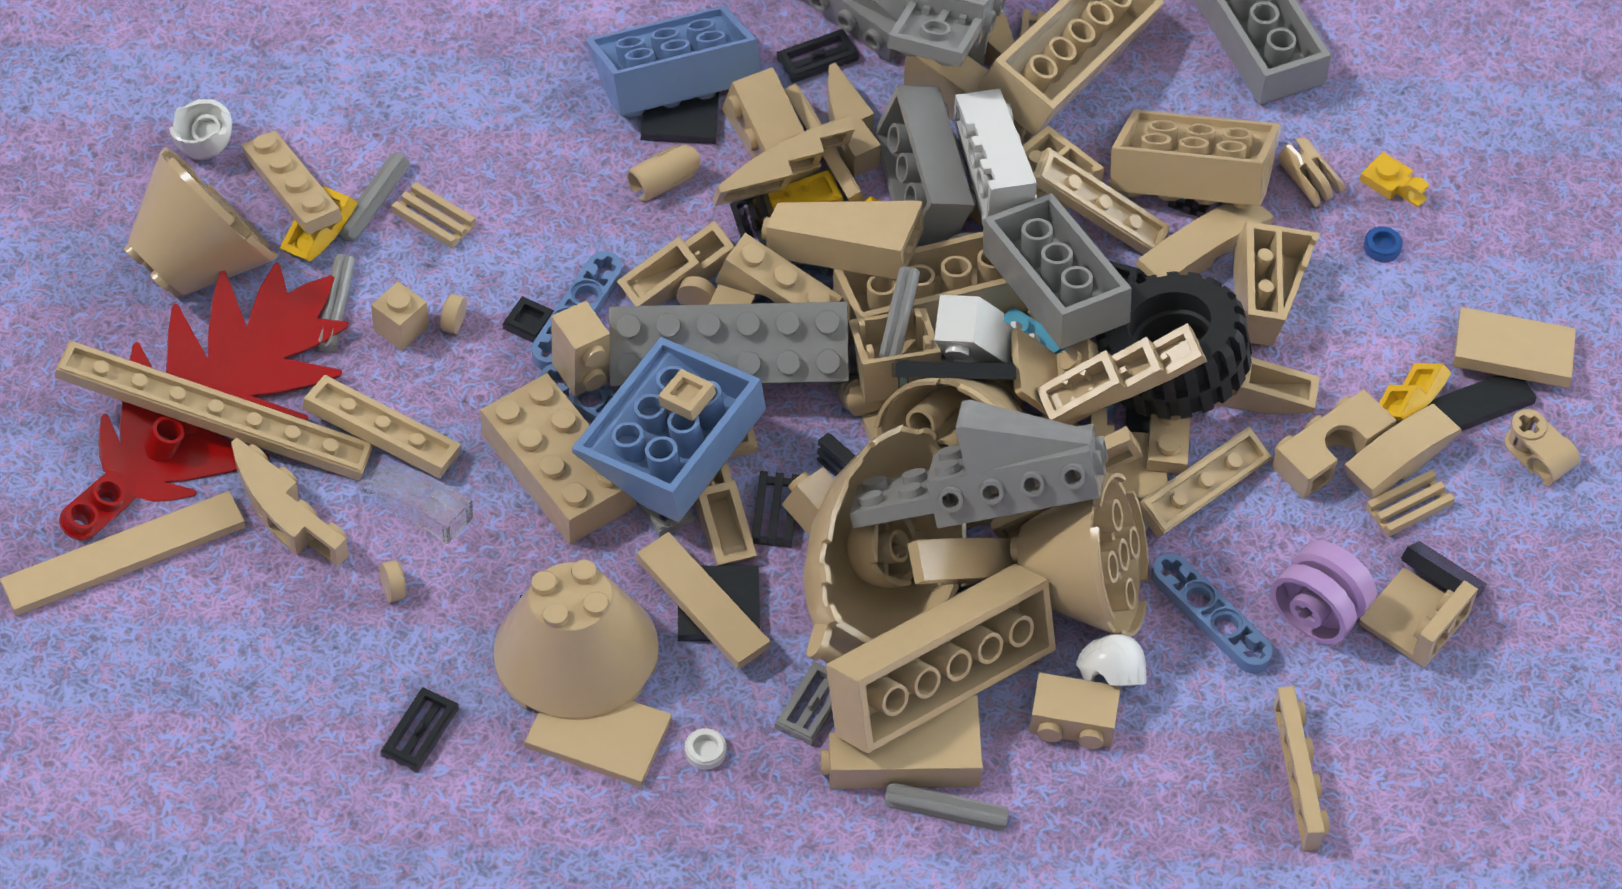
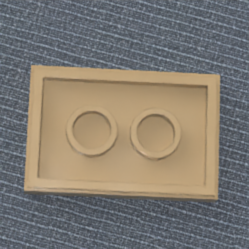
(1514, 347)
(610, 744)

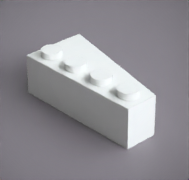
(993, 152)

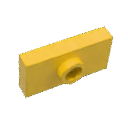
(814, 188)

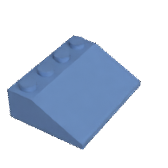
(673, 60)
(658, 453)

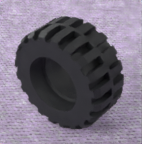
(1219, 325)

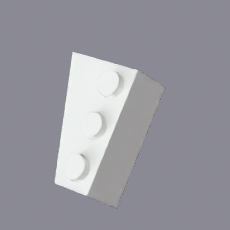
(974, 331)

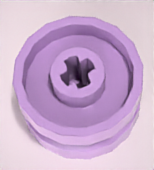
(1323, 591)

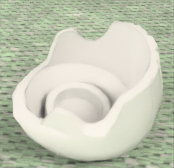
(201, 129)
(1116, 659)

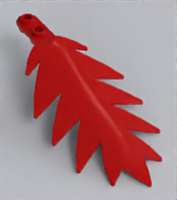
(238, 362)

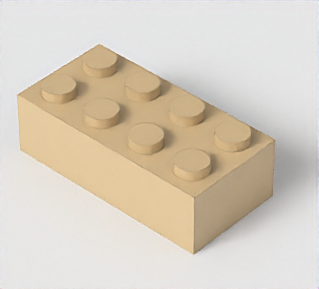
(535, 440)

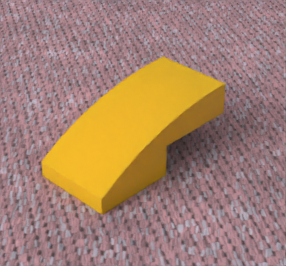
(310, 246)
(1417, 391)

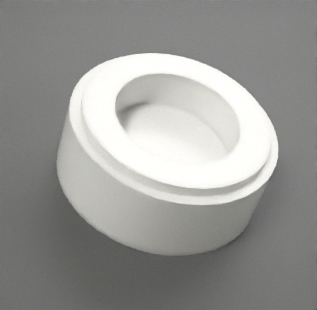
(705, 749)

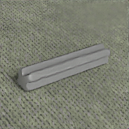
(375, 195)
(336, 302)
(899, 312)
(946, 806)

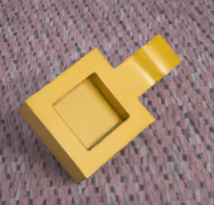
(1392, 177)

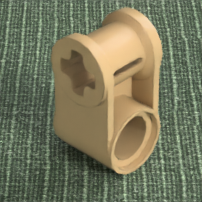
(1544, 449)

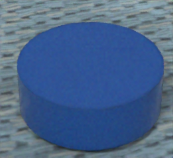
(1383, 244)

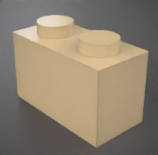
(580, 348)
(1074, 710)

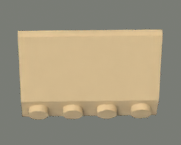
(1194, 158)

